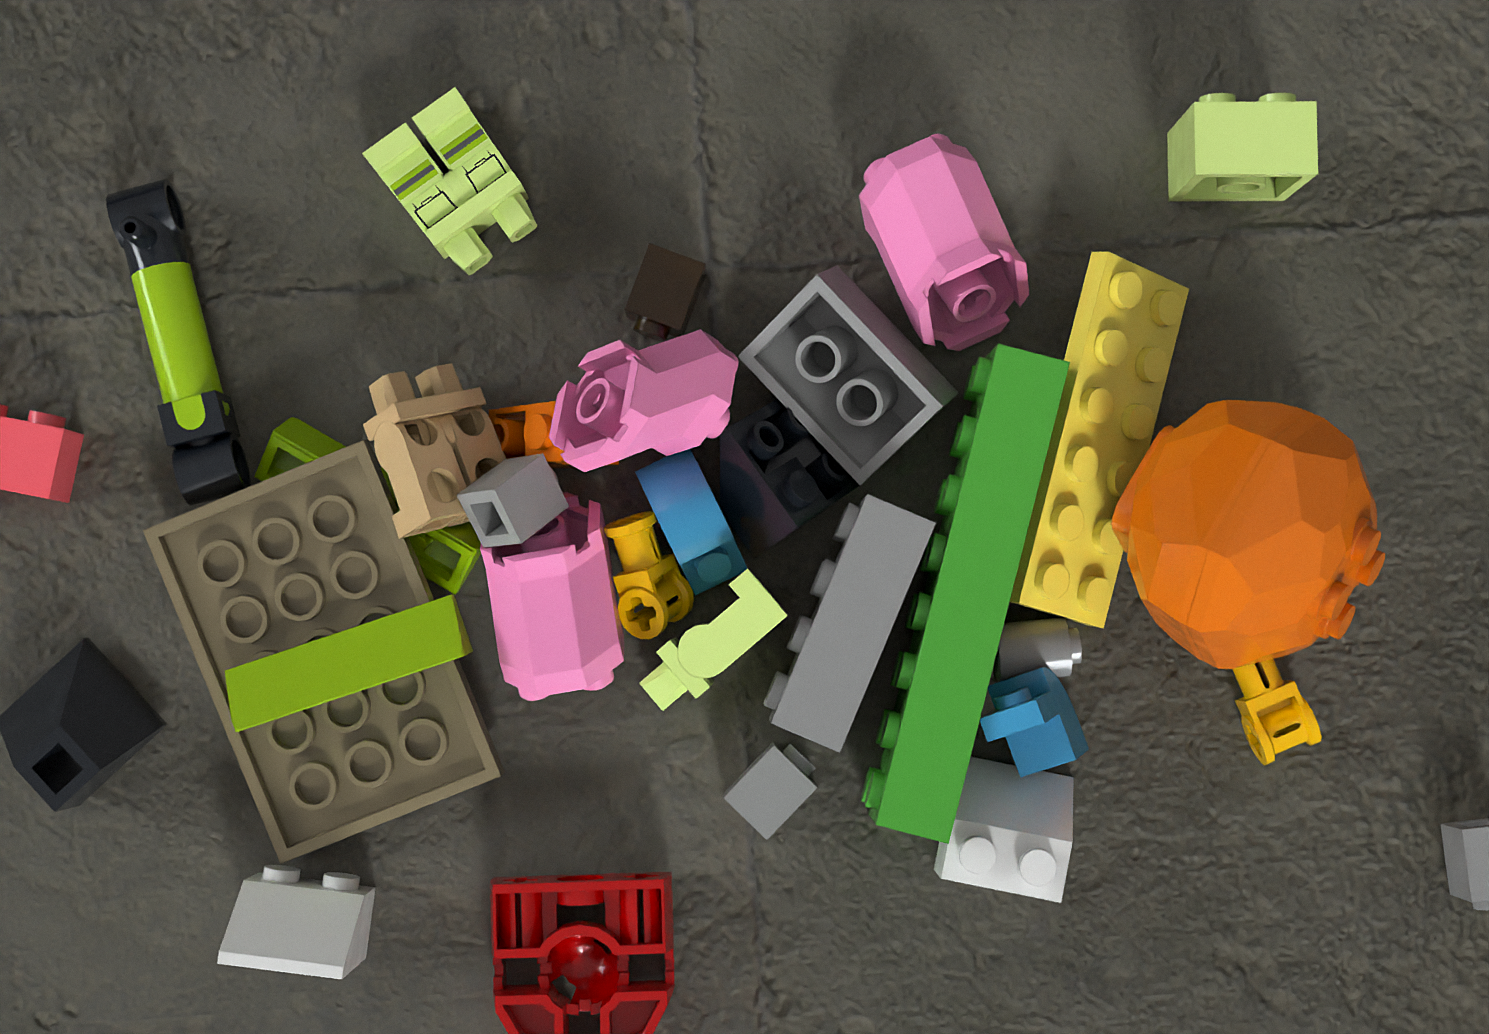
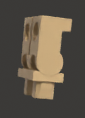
(431, 445)

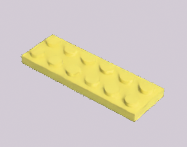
(1099, 437)

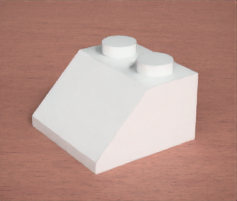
(1010, 831)
(299, 923)

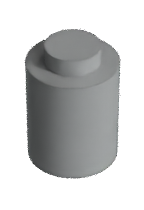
(1036, 645)

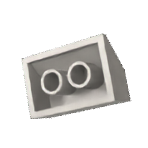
(847, 373)

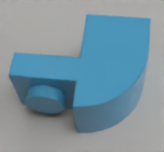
(691, 520)
(1035, 720)

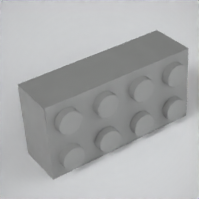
(850, 622)

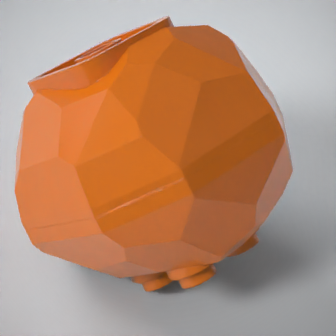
(1249, 531)

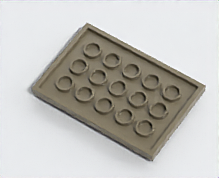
(294, 567)

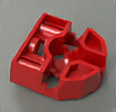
(572, 950)

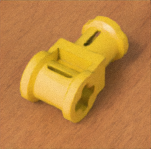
(646, 578)
(1273, 711)

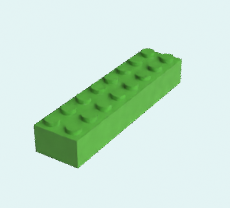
(966, 592)

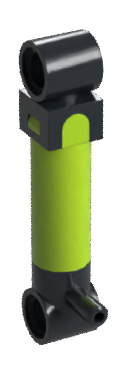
(195, 411)

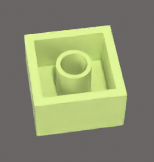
(1242, 149)

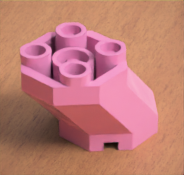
(943, 242)
(644, 400)
(556, 606)

